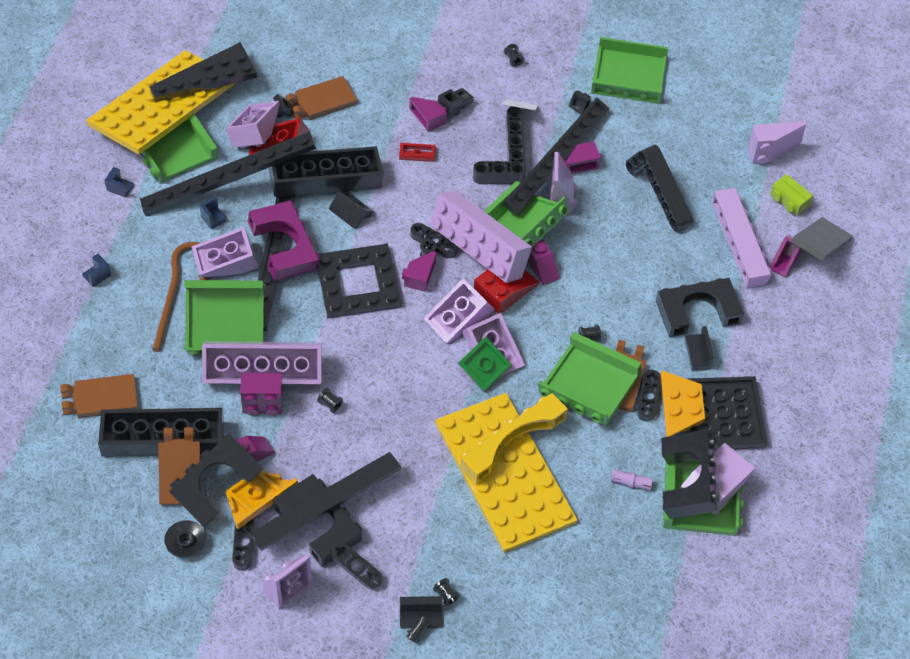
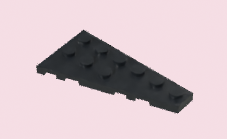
(213, 72)

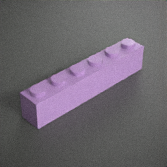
(741, 238)

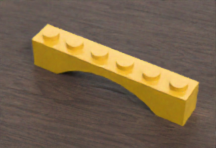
(542, 416)

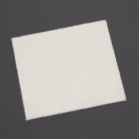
(520, 104)

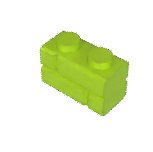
(791, 195)

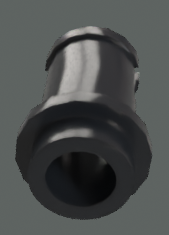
(418, 629)

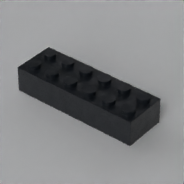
(328, 172)
(140, 430)

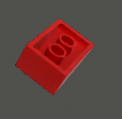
(282, 132)
(502, 294)

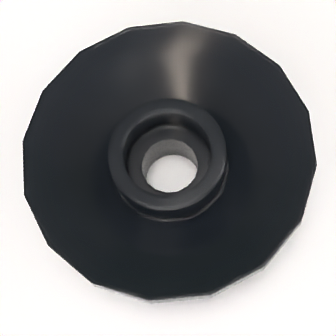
(183, 531)

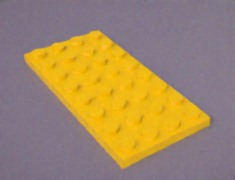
(139, 121)
(520, 493)

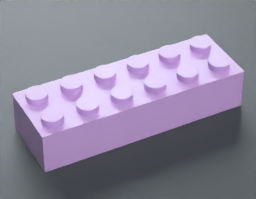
(480, 236)
(295, 360)

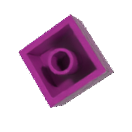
(261, 393)

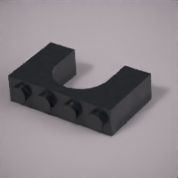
(717, 293)
(225, 452)
(702, 494)
(342, 530)

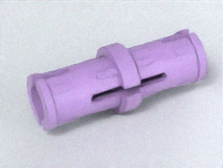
(631, 479)

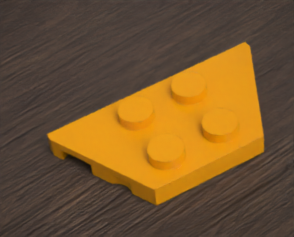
(681, 403)
(252, 499)

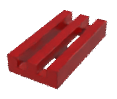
(417, 154)

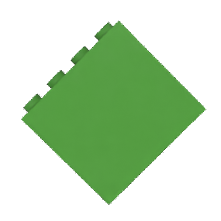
(629, 70)
(180, 151)
(533, 219)
(223, 312)
(591, 379)
(725, 523)

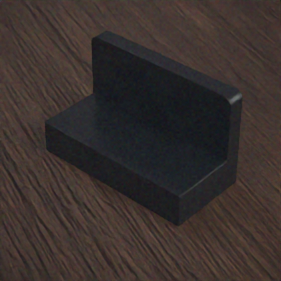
(350, 208)
(699, 350)
(426, 606)

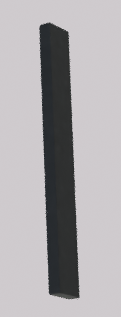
(325, 501)

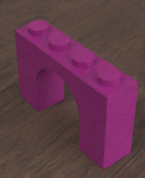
(285, 219)

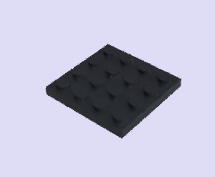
(732, 411)

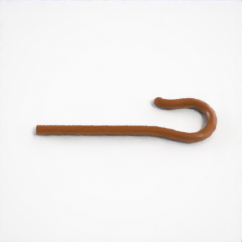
(171, 293)

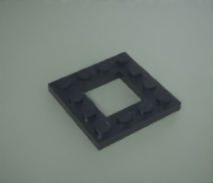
(377, 255)

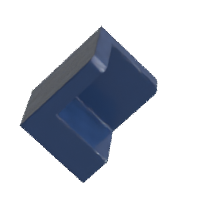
(116, 184)
(211, 213)
(98, 272)

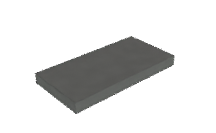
(822, 238)

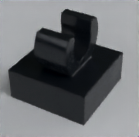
(579, 101)
(285, 106)

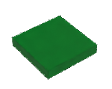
(484, 364)

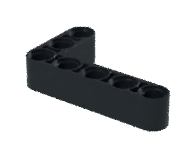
(506, 171)
(664, 185)

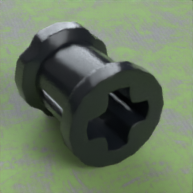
(513, 55)
(431, 246)
(592, 333)
(330, 400)
(445, 590)

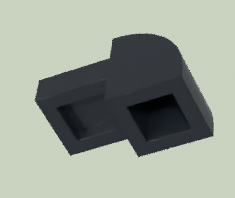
(455, 100)

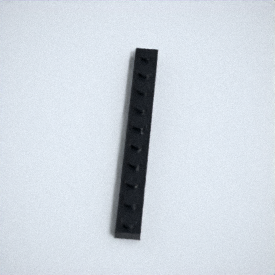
(564, 146)
(227, 173)
(275, 244)

